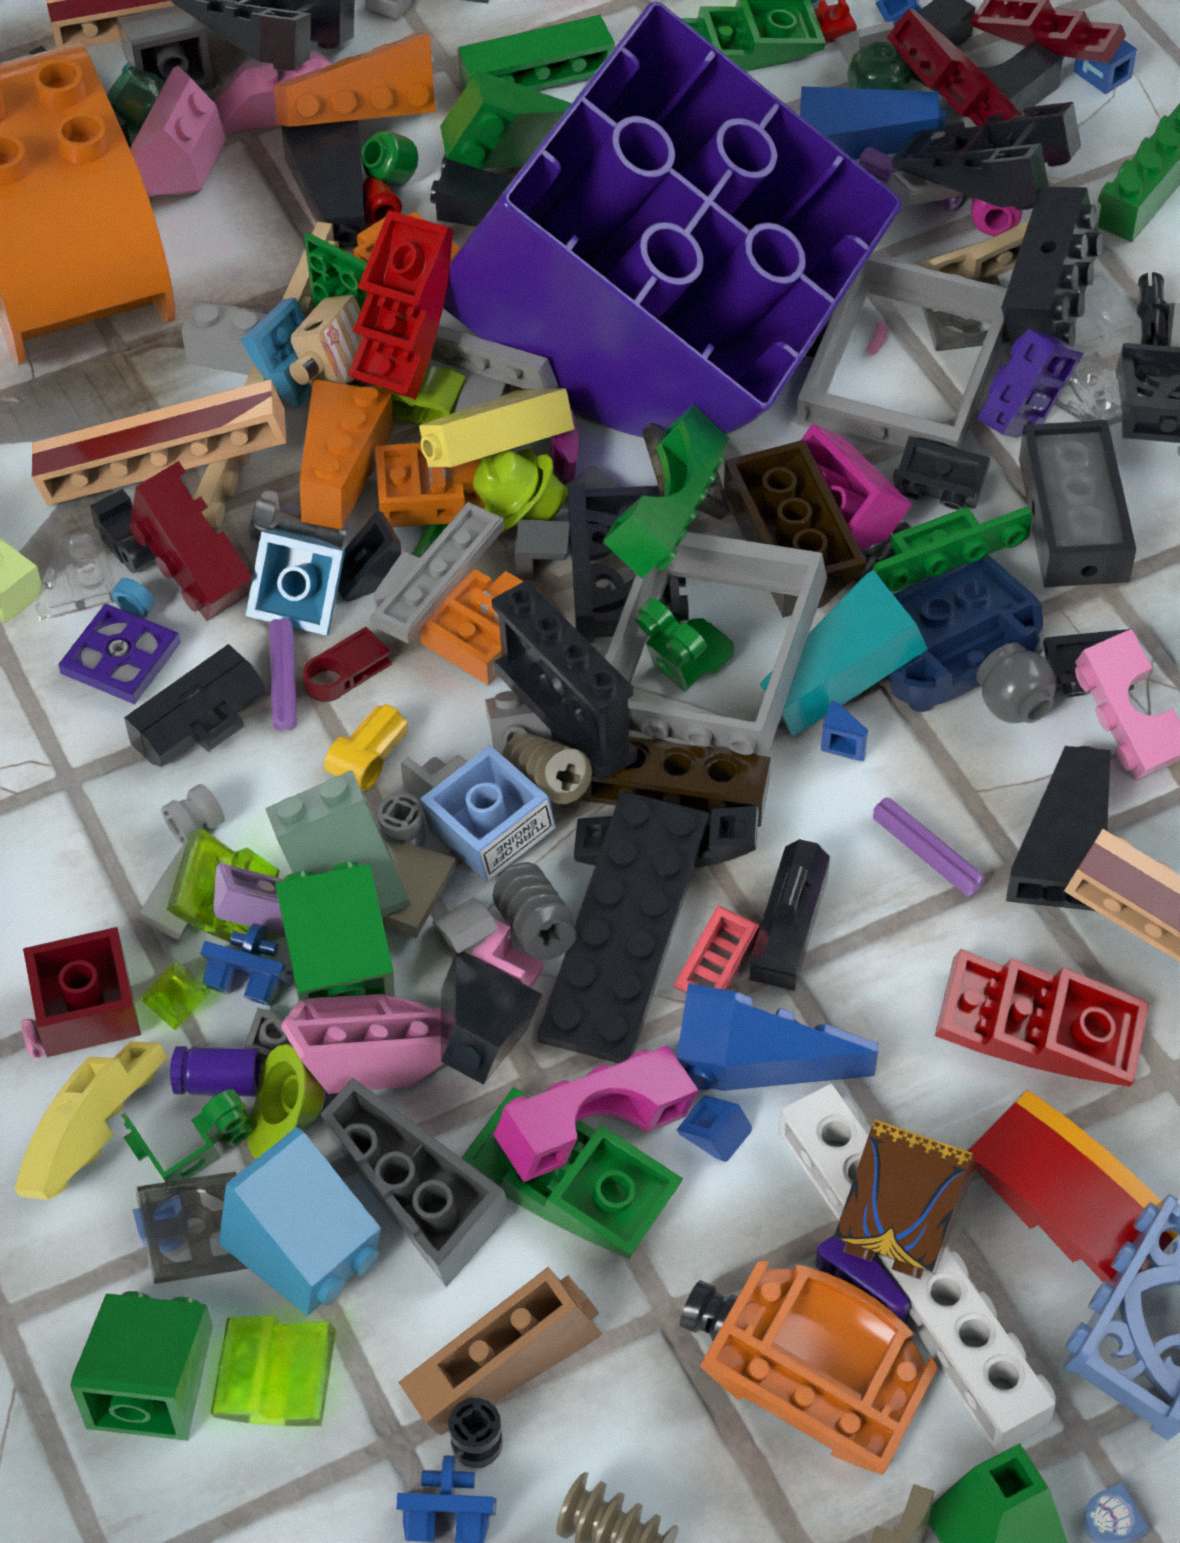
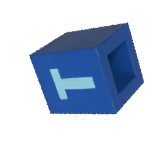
(1108, 75)

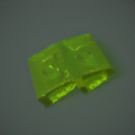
(195, 882)
(273, 1371)

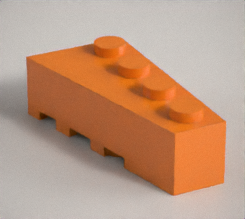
(374, 84)
(340, 448)

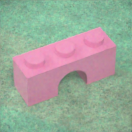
(1143, 740)

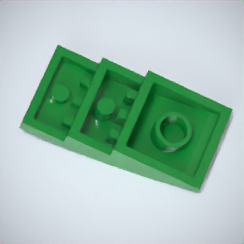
(761, 31)
(601, 1194)

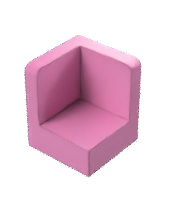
(500, 954)

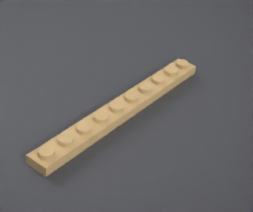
(222, 476)

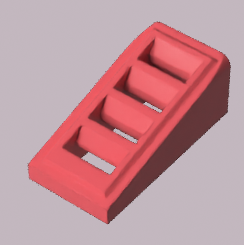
(732, 924)

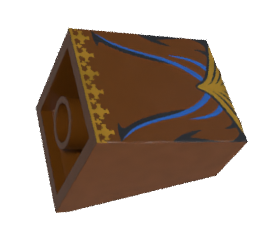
(904, 1199)

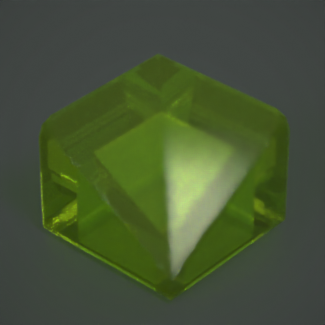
(175, 994)

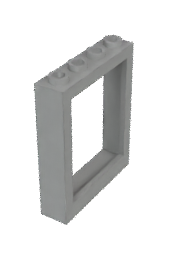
(919, 287)
(735, 564)

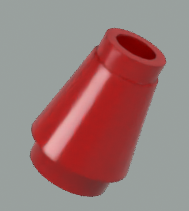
(379, 199)

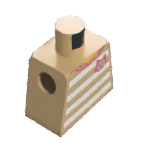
(326, 342)

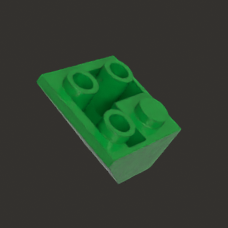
(998, 1504)

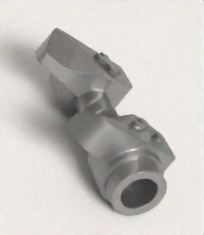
(268, 516)

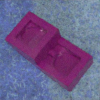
(564, 453)

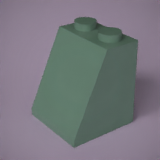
(335, 827)

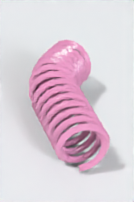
(880, 330)
(34, 1040)

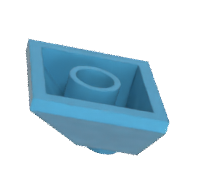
(295, 580)

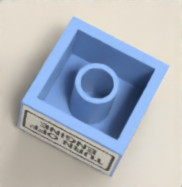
(488, 813)

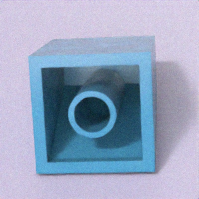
(298, 1224)

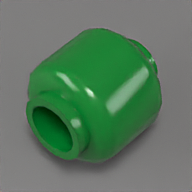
(390, 157)

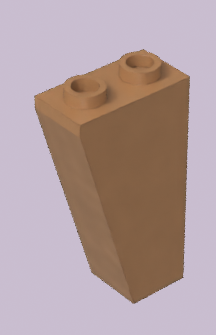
(504, 1348)

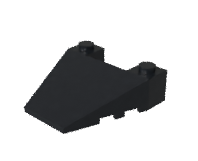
(276, 29)
(998, 159)

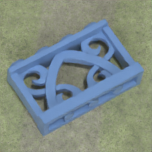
(1132, 1331)

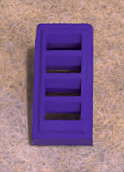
(863, 1274)

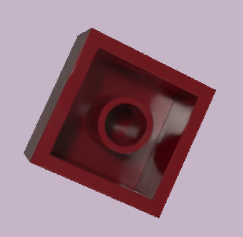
(81, 992)

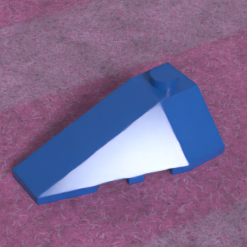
(741, 1047)

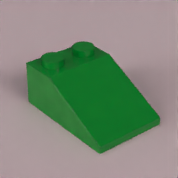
(498, 123)

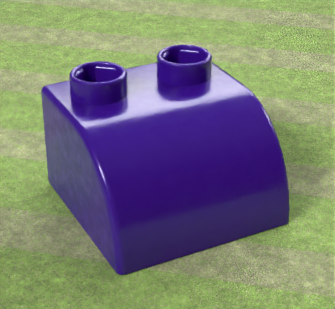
(671, 238)

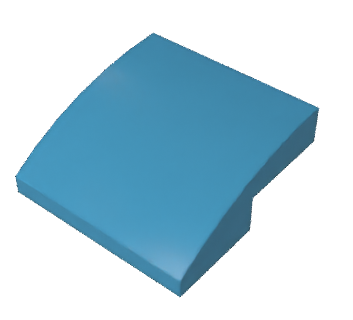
(273, 352)

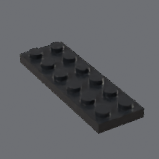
(624, 928)

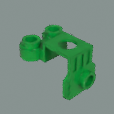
(684, 649)
(220, 1120)

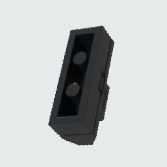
(193, 705)
(790, 915)

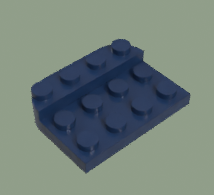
(962, 622)

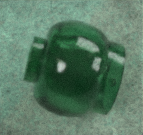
(878, 68)
(134, 96)

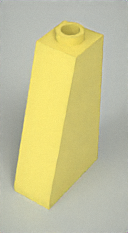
(496, 426)

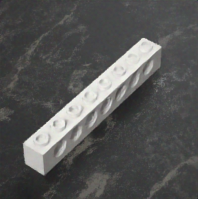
(1001, 1414)

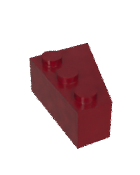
(187, 545)

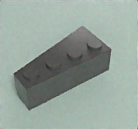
(421, 1183)

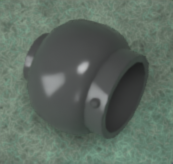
(1017, 684)

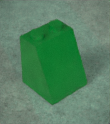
(335, 933)
(143, 1365)

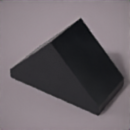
(368, 558)

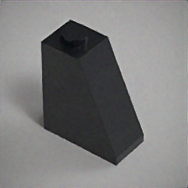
(482, 1016)

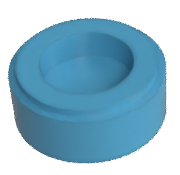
(133, 597)

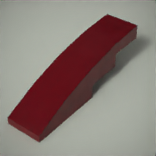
(1059, 30)
(948, 70)

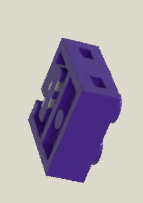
(1029, 383)

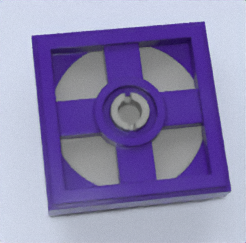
(119, 653)

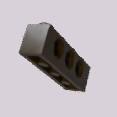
(697, 786)

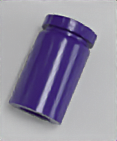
(215, 1070)

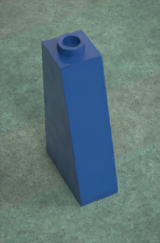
(870, 116)

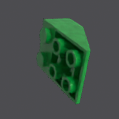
(332, 271)

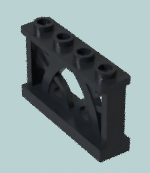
(1158, 411)
(591, 519)
(564, 679)

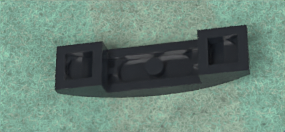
(728, 836)

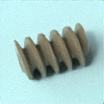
(553, 767)
(605, 1522)

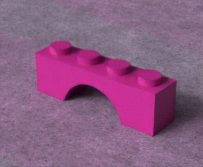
(644, 1089)

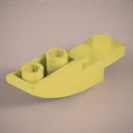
(75, 1122)

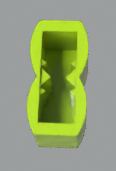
(435, 398)

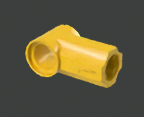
(367, 746)

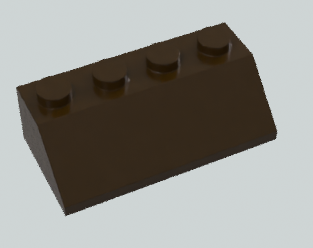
(787, 503)

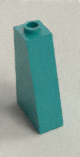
(849, 652)

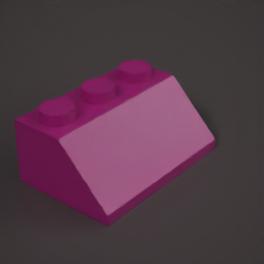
(861, 492)

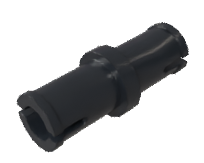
(1152, 309)

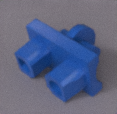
(264, 973)
(422, 1509)

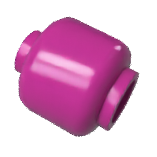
(993, 219)

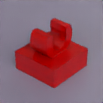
(835, 20)

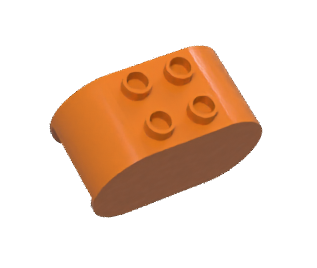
(71, 204)

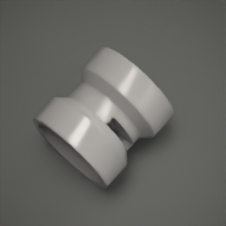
(195, 812)
(402, 820)

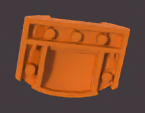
(822, 1361)

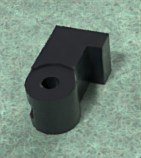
(113, 519)

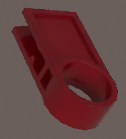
(355, 661)

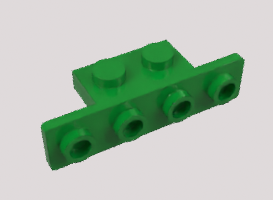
(947, 543)

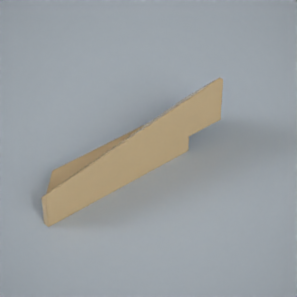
(981, 258)

